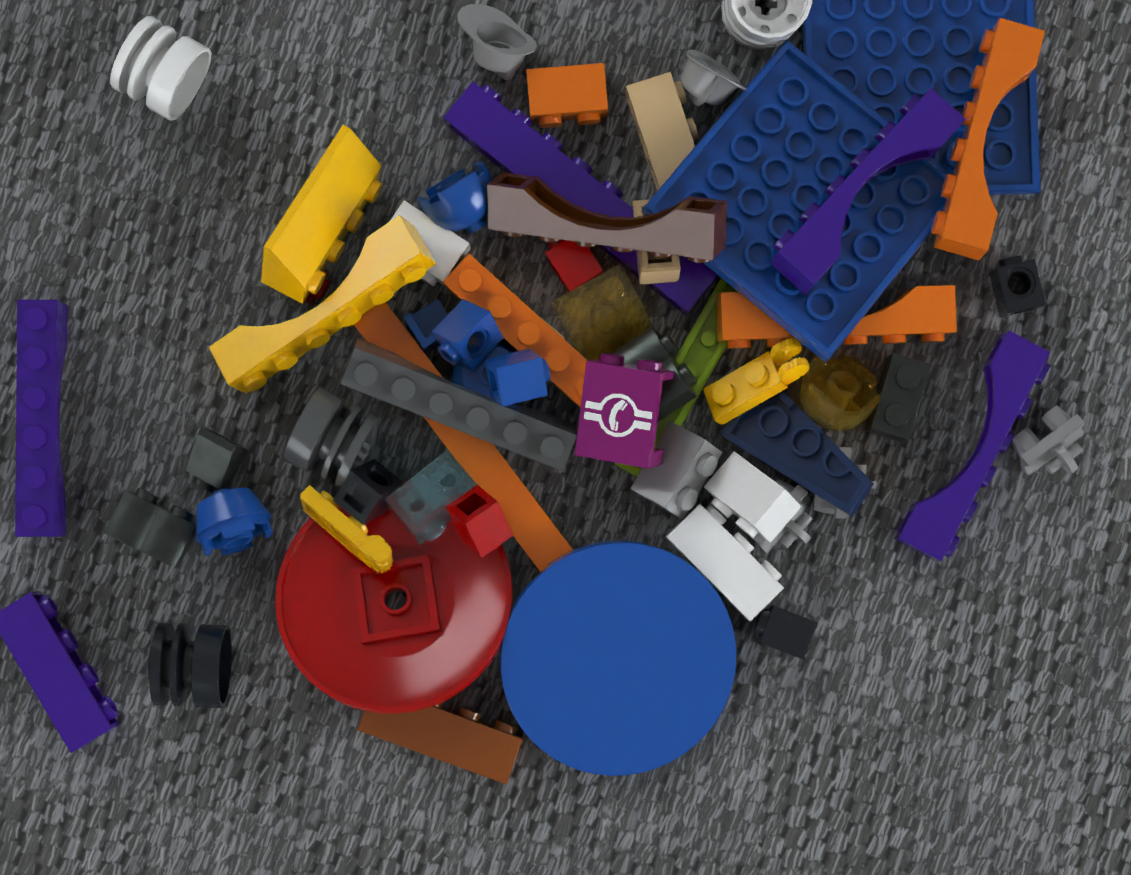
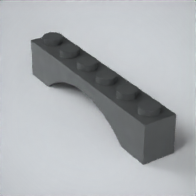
(410, 387)

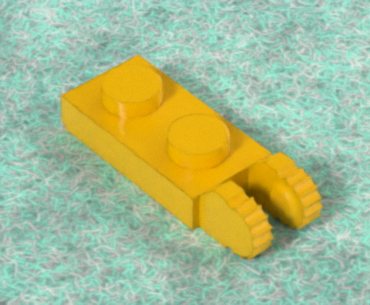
(756, 381)
(346, 530)

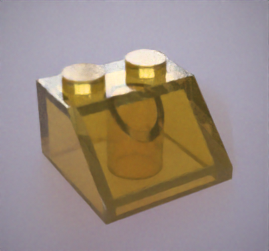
(602, 314)

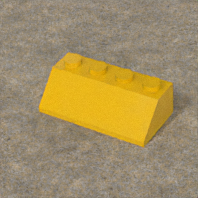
(321, 217)

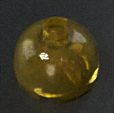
(838, 393)

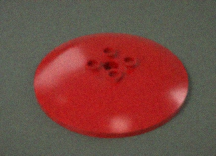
(381, 657)

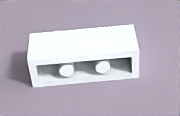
(725, 560)

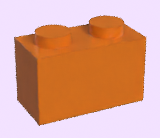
(567, 94)

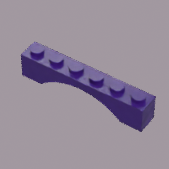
(916, 137)
(1009, 378)
(39, 474)

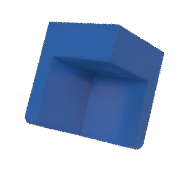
(424, 322)

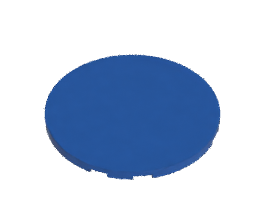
(618, 658)

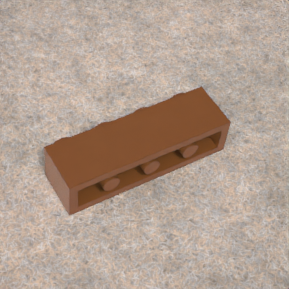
(451, 738)

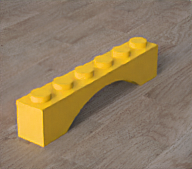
(386, 263)

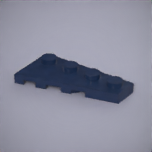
(797, 448)

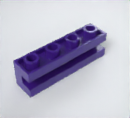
(56, 671)

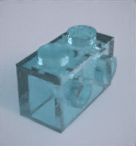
(423, 499)

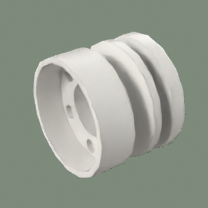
(762, 31)
(160, 68)

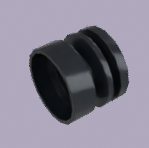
(185, 664)

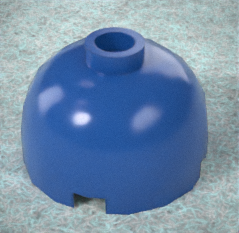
(459, 200)

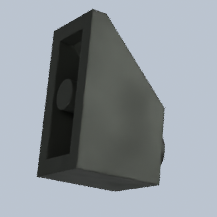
(214, 460)

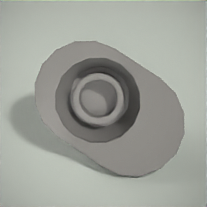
(496, 39)
(708, 79)

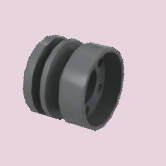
(330, 437)

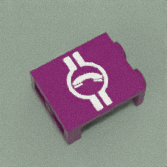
(621, 411)

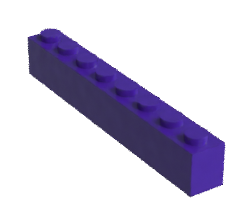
(519, 149)

